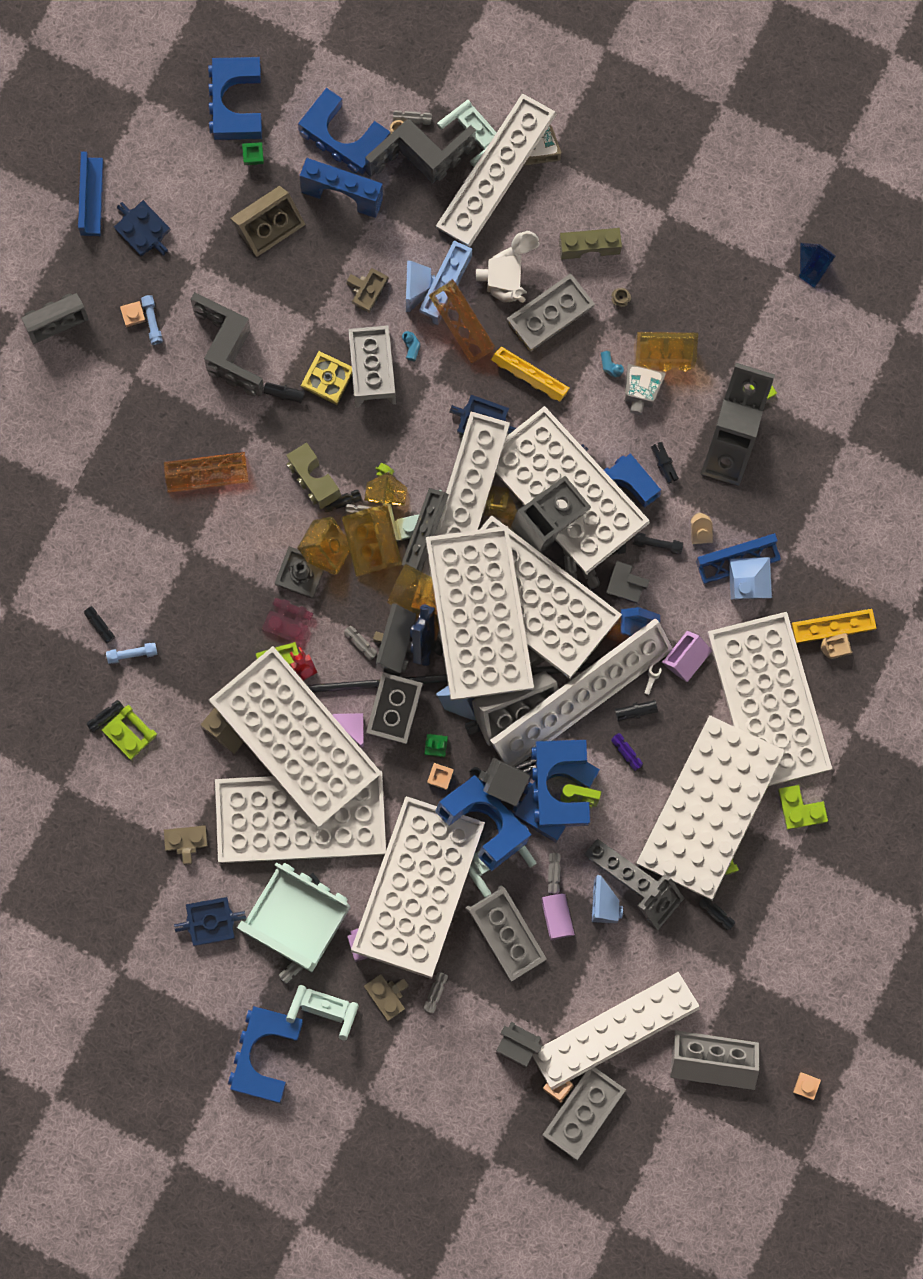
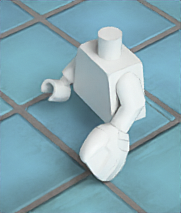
(505, 269)

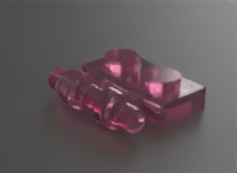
(285, 627)

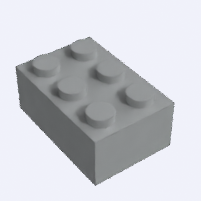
(394, 707)

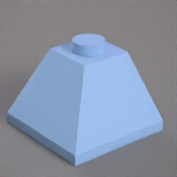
(417, 284)
(750, 578)
(605, 903)

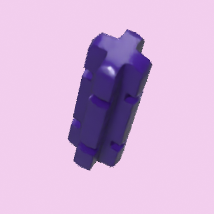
(627, 752)

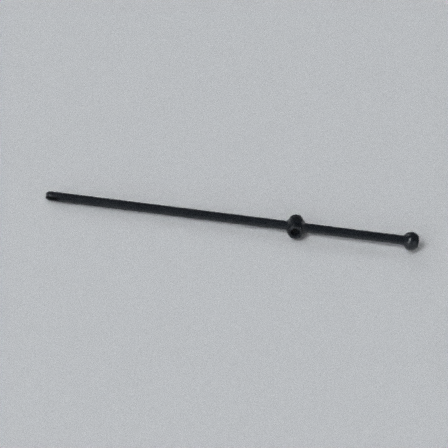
(423, 679)

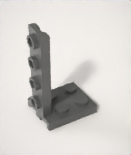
(659, 897)

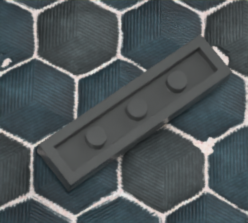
(425, 527)

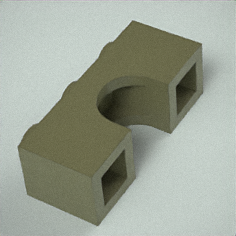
(577, 243)
(322, 490)

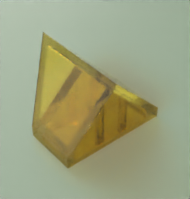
(386, 490)
(500, 504)

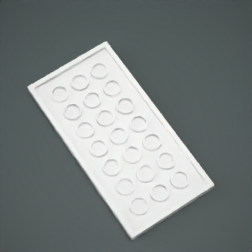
(545, 452)
(558, 612)
(479, 613)
(770, 692)
(295, 736)
(710, 807)
(265, 823)
(417, 889)

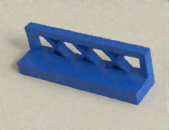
(90, 195)
(733, 552)

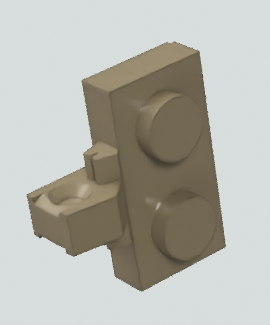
(367, 288)
(185, 841)
(386, 995)

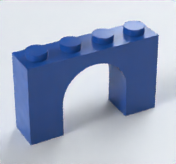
(224, 74)
(315, 126)
(364, 191)
(632, 476)
(472, 798)
(524, 811)
(551, 811)
(246, 1079)

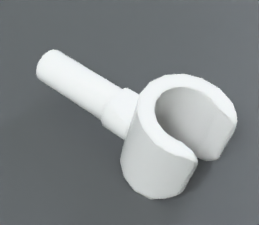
(652, 677)

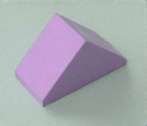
(353, 726)

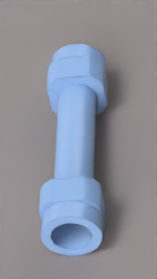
(148, 305)
(114, 656)

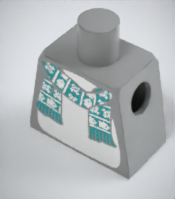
(642, 387)

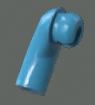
(413, 345)
(609, 367)

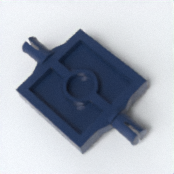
(142, 228)
(482, 407)
(423, 635)
(210, 921)

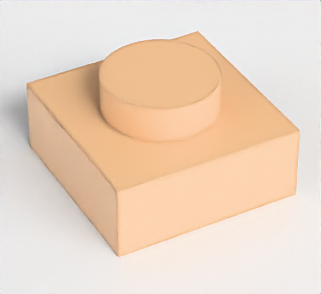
(132, 314)
(440, 776)
(806, 1086)
(560, 1092)

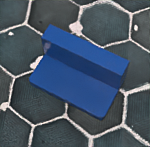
(635, 619)

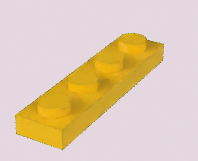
(529, 373)
(833, 625)

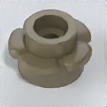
(620, 292)

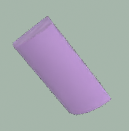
(687, 656)
(557, 916)

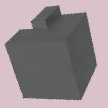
(625, 584)
(504, 781)
(518, 1045)

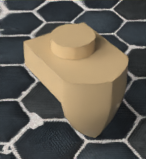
(701, 529)
(836, 646)

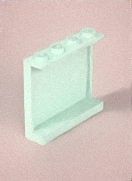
(295, 917)

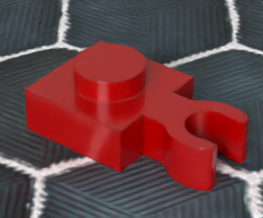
(303, 665)

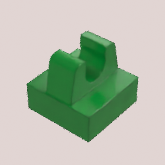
(253, 153)
(436, 745)

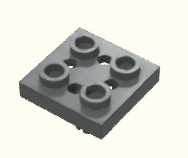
(286, 579)

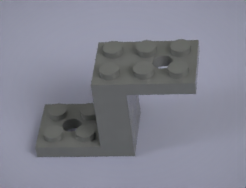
(420, 151)
(227, 344)
(737, 424)
(542, 519)

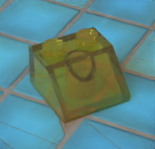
(325, 545)

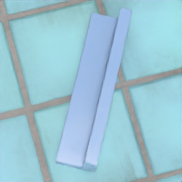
(451, 268)

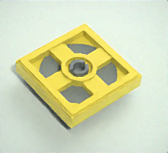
(327, 378)

